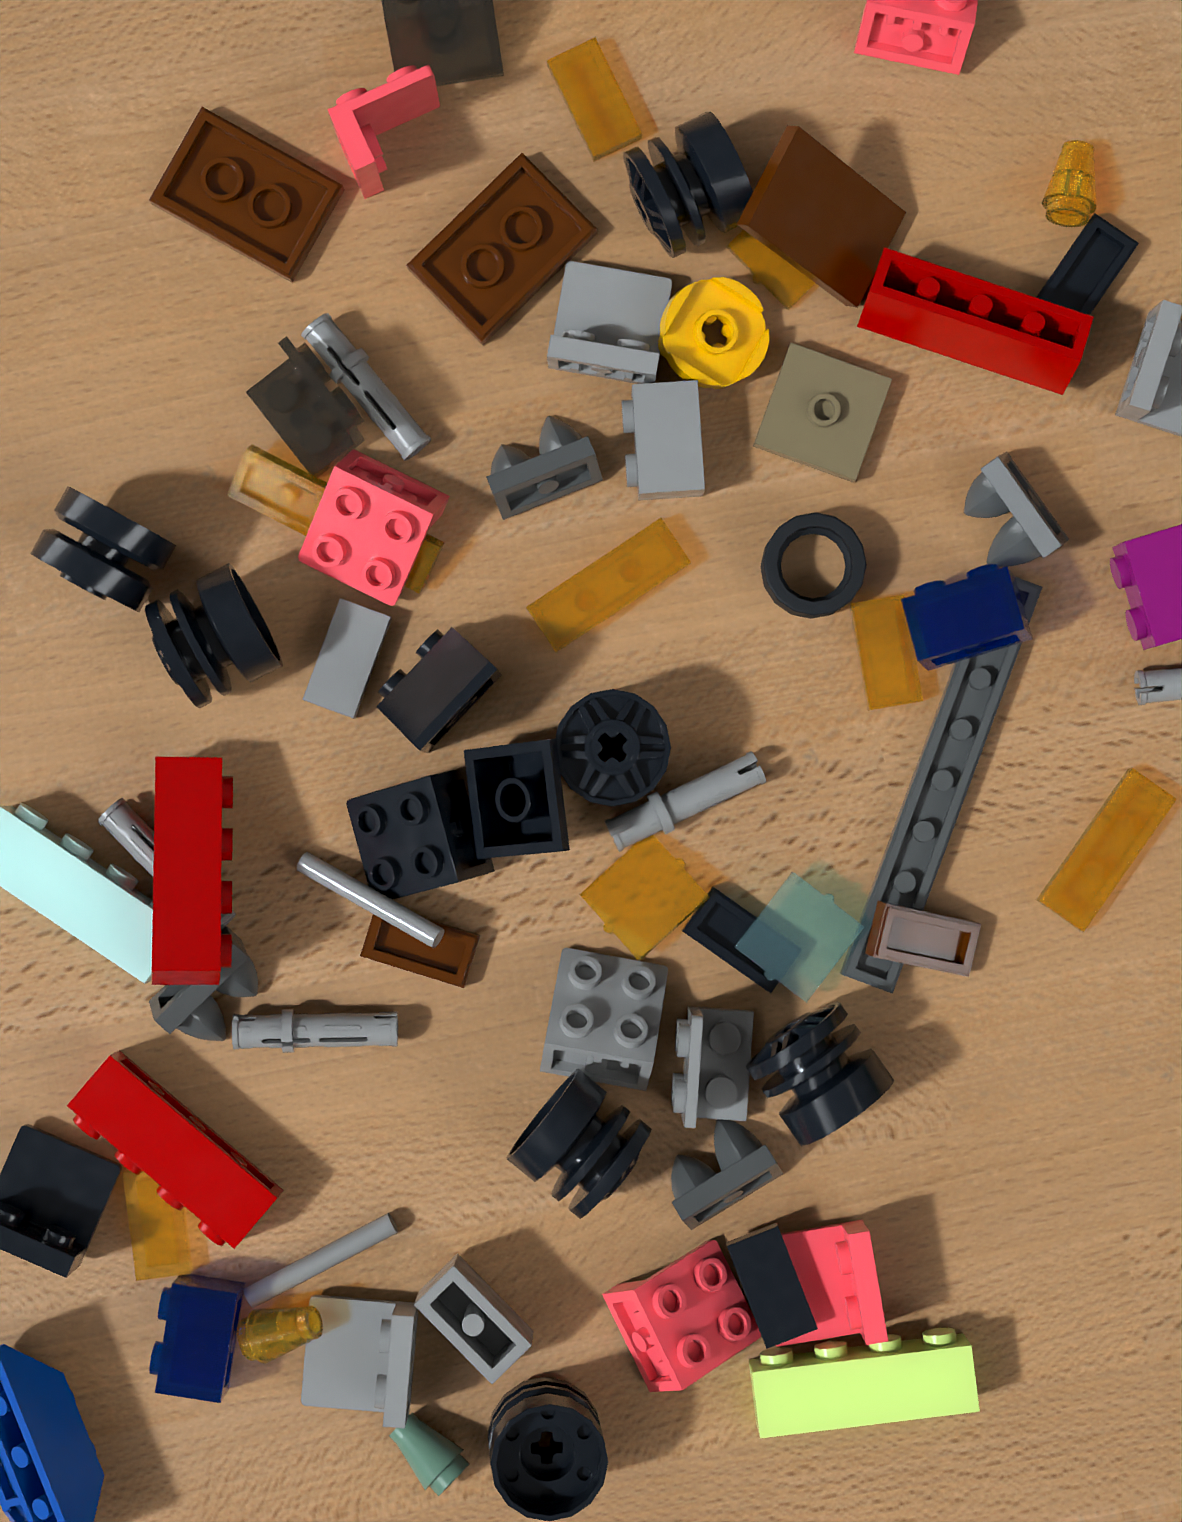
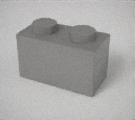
(665, 440)
(474, 1318)

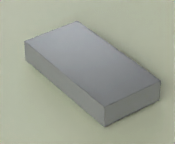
(347, 658)

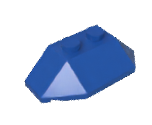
(44, 1448)

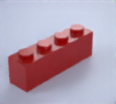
(975, 321)
(188, 871)
(174, 1150)

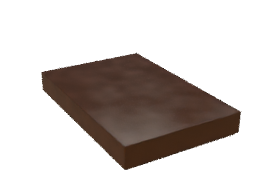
(247, 194)
(821, 216)
(502, 248)

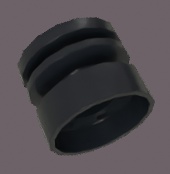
(686, 186)
(212, 636)
(645, 747)
(825, 1081)
(579, 1144)
(553, 1479)

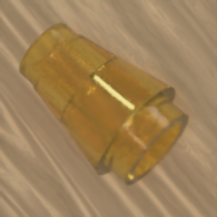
(1072, 187)
(277, 1331)

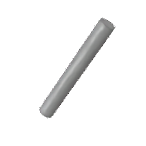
(370, 899)
(320, 1260)

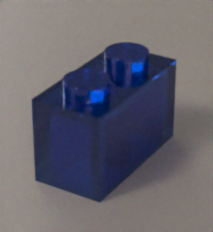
(966, 616)
(197, 1337)

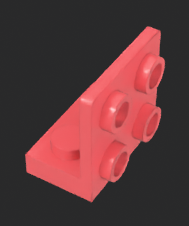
(918, 32)
(365, 114)
(371, 526)
(838, 1281)
(683, 1319)

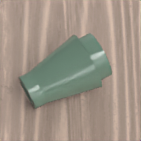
(429, 1454)

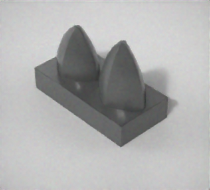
(562, 467)
(1032, 527)
(192, 1006)
(744, 1169)

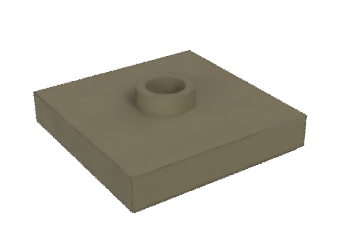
(822, 412)

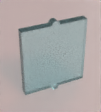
(799, 936)

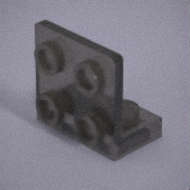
(306, 415)

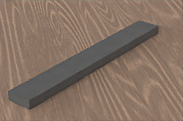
(936, 795)

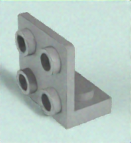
(609, 323)
(1155, 376)
(605, 1018)
(715, 1060)
(362, 1357)

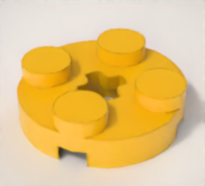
(743, 325)

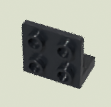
(417, 835)
(52, 1199)

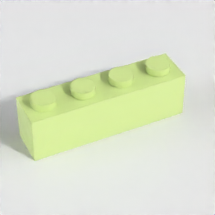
(863, 1383)

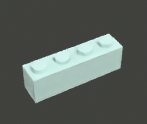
(75, 890)

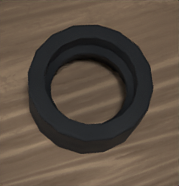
(820, 525)

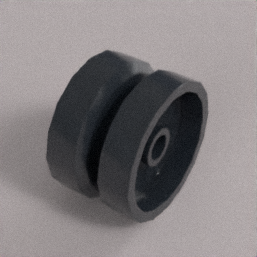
(102, 550)

